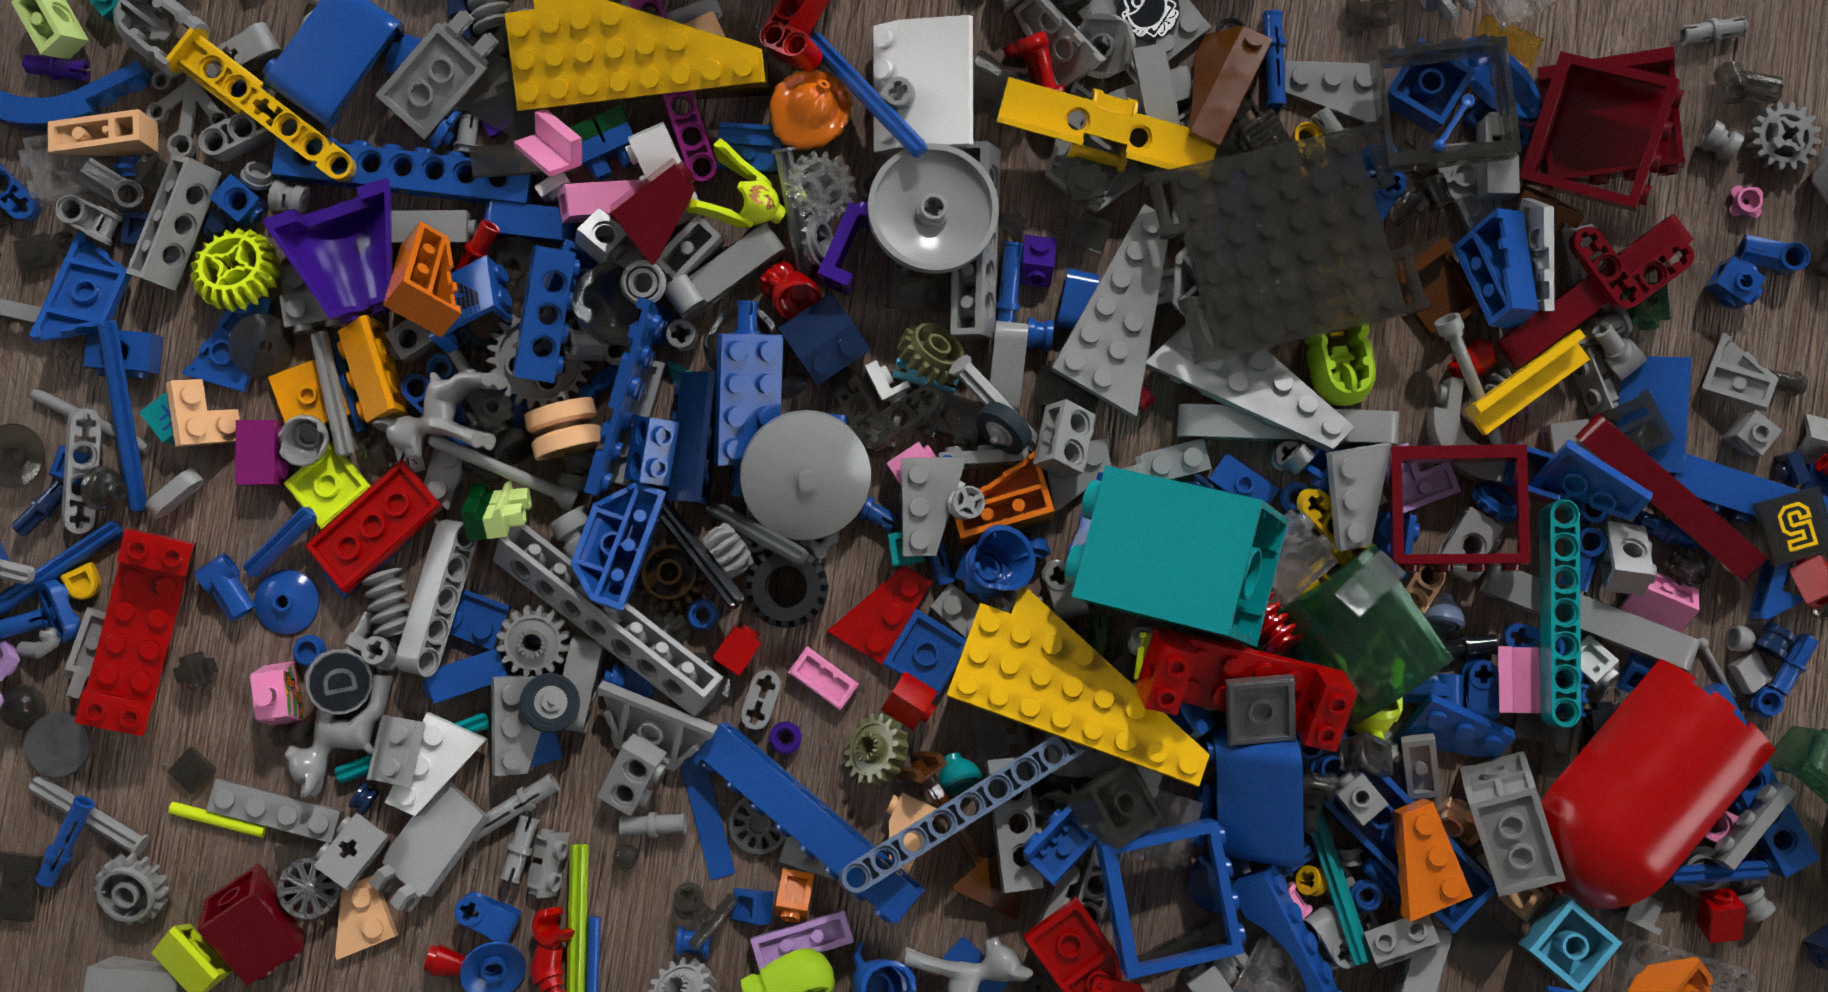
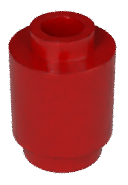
(1481, 355)

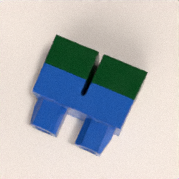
(595, 152)

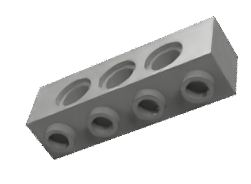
(159, 228)
(1011, 876)

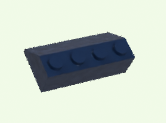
(694, 447)

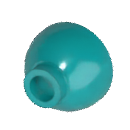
(958, 774)

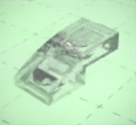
(1370, 583)

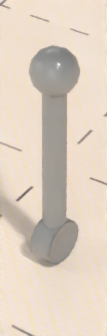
(1704, 647)

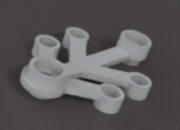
(189, 93)

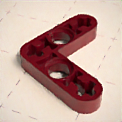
(1630, 280)

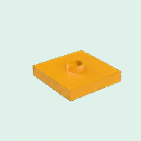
(300, 392)

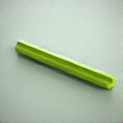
(577, 917)

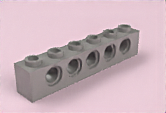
(975, 284)

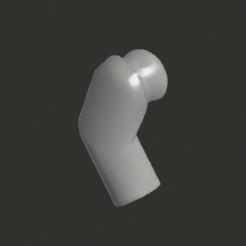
(36, 650)

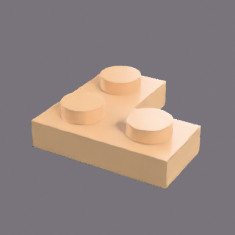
(192, 421)

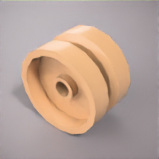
(563, 428)

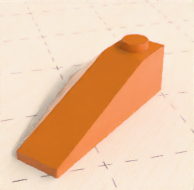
(1673, 976)

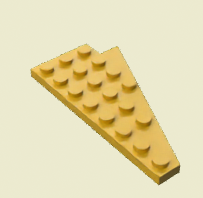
(615, 52)
(1054, 681)

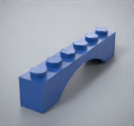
(1267, 903)

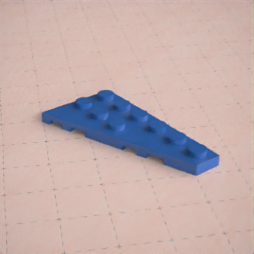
(624, 392)

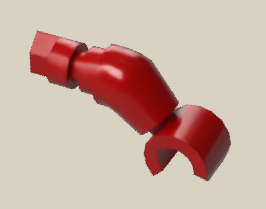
(547, 959)

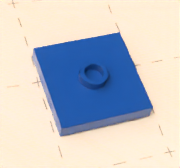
(926, 651)

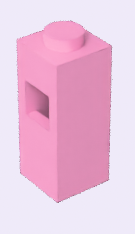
(581, 200)

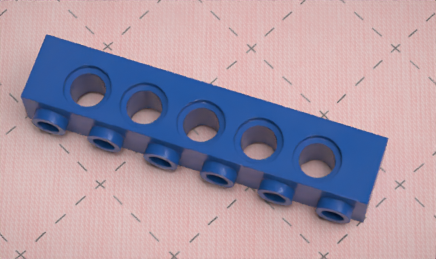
(1795, 846)

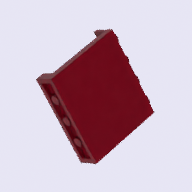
(1609, 121)

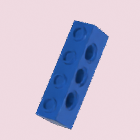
(543, 262)

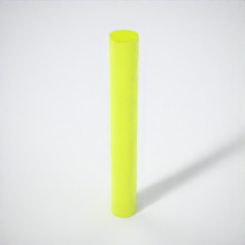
(216, 819)

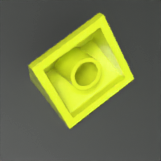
(191, 959)

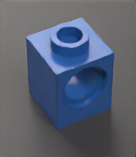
(229, 194)

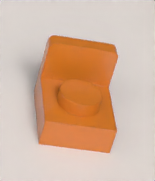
(794, 895)

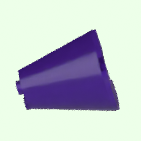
(342, 251)

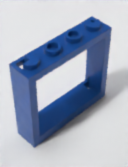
(1118, 907)

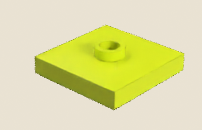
(327, 486)

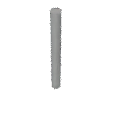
(65, 408)

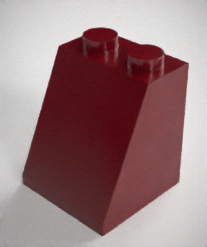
(655, 207)
(250, 926)

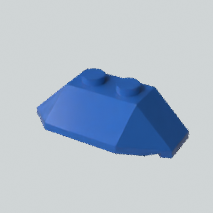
(617, 543)

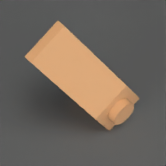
(104, 135)
(904, 812)

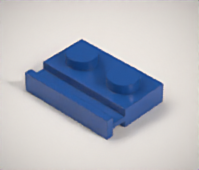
(752, 143)
(479, 619)

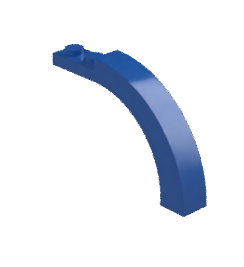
(37, 112)

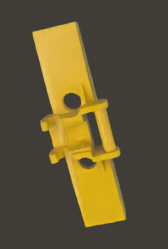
(1105, 116)

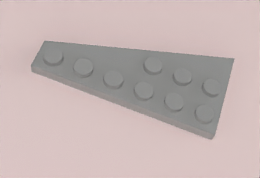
(1114, 331)
(1256, 386)

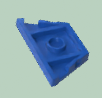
(82, 293)

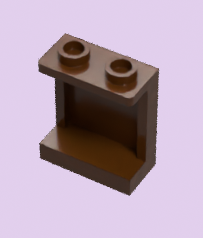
(1444, 286)

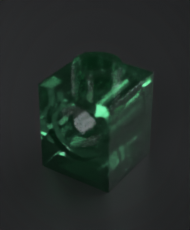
(1659, 314)

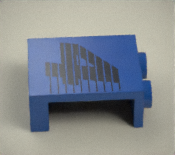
(480, 290)

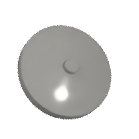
(933, 209)
(805, 475)

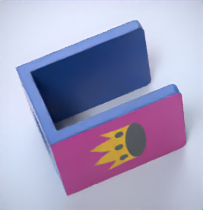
(1534, 493)

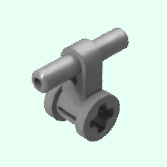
(372, 647)

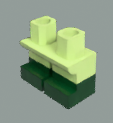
(493, 512)

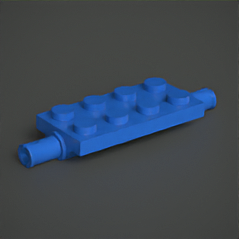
(745, 387)

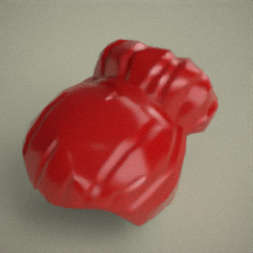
(788, 290)

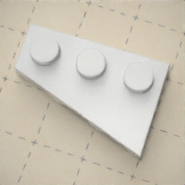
(441, 754)

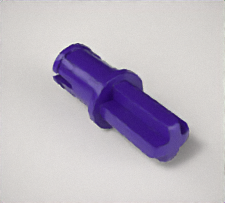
(56, 67)

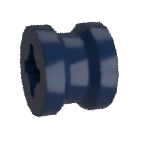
(1775, 641)

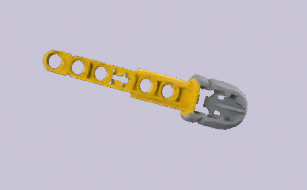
(193, 56)

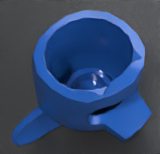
(881, 975)

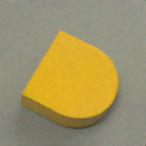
(83, 582)

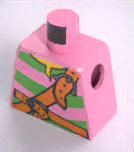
(277, 694)

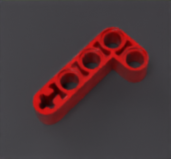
(788, 31)

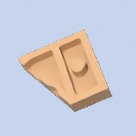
(362, 919)

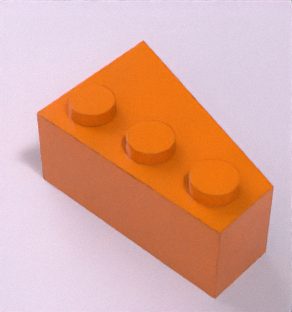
(423, 282)
(1013, 499)
(1426, 862)

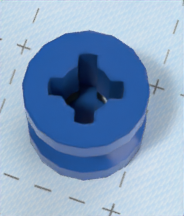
(1040, 334)

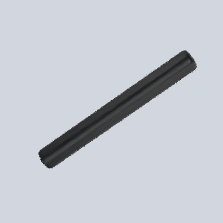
(700, 555)

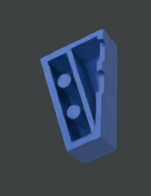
(1500, 268)

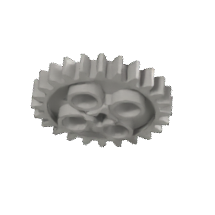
(528, 388)

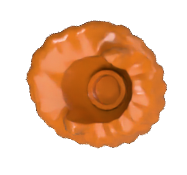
(809, 109)

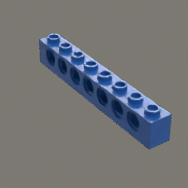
(291, 166)

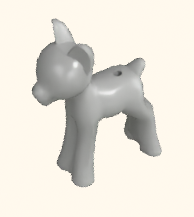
(439, 410)
(330, 733)
(999, 965)

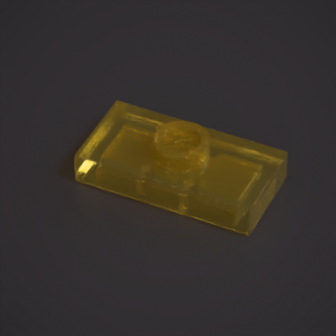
(1520, 43)

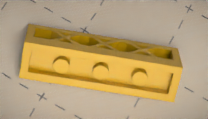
(1528, 383)

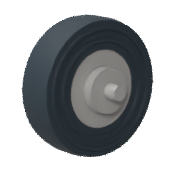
(1004, 428)
(549, 702)

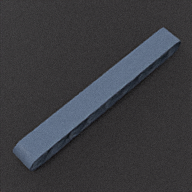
(955, 817)

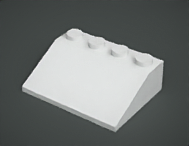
(938, 63)

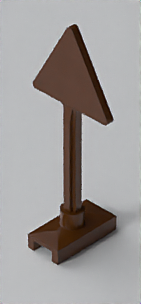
(983, 879)

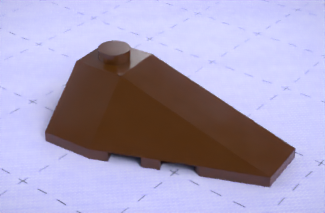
(1222, 76)

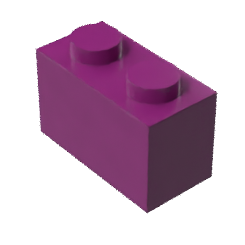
(258, 454)

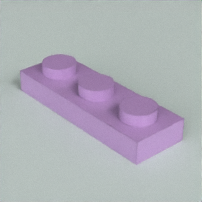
(817, 933)

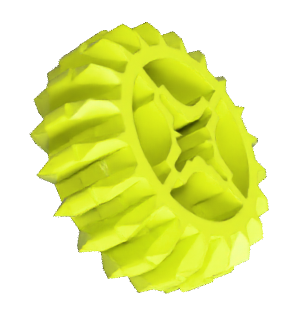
(237, 278)

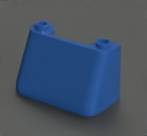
(331, 56)
(1259, 799)

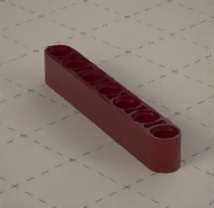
(1585, 297)
(1672, 497)

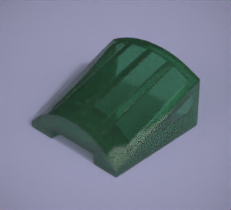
(1380, 652)

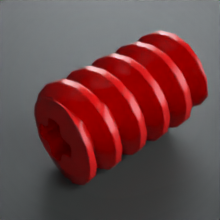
(1274, 633)

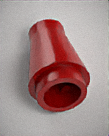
(443, 962)

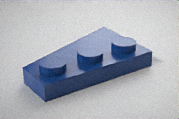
(214, 361)
(1457, 729)

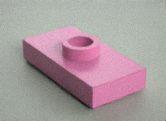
(823, 678)

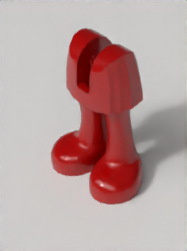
(1036, 54)

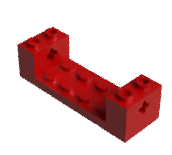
(135, 632)
(1195, 670)

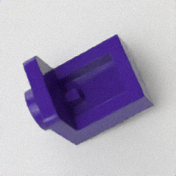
(1038, 261)

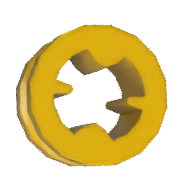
(1303, 881)

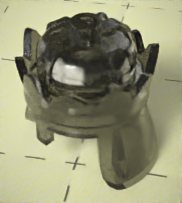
(990, 83)

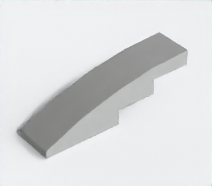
(1155, 84)

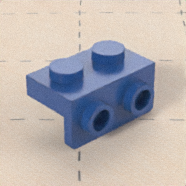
(1058, 846)

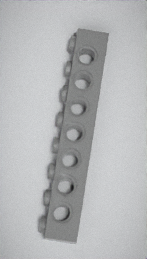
(623, 633)

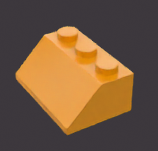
(372, 370)

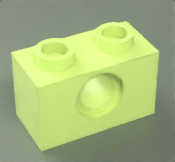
(51, 26)

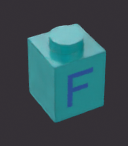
(159, 418)

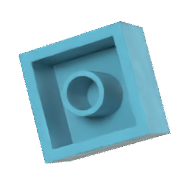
(1569, 943)

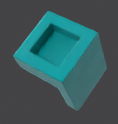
(895, 543)

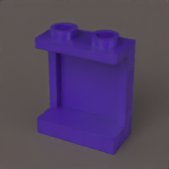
(830, 271)

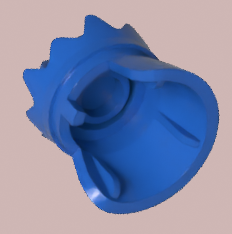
(996, 562)

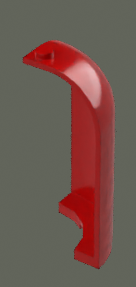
(1648, 788)

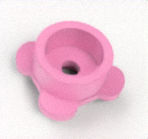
(1755, 200)

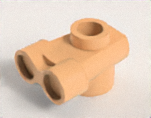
(1458, 820)

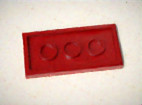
(374, 526)

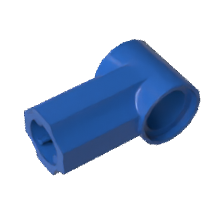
(1771, 254)
(1588, 557)
(222, 580)
(1443, 685)

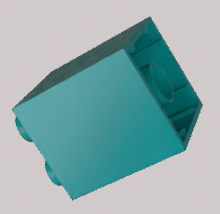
(1178, 554)

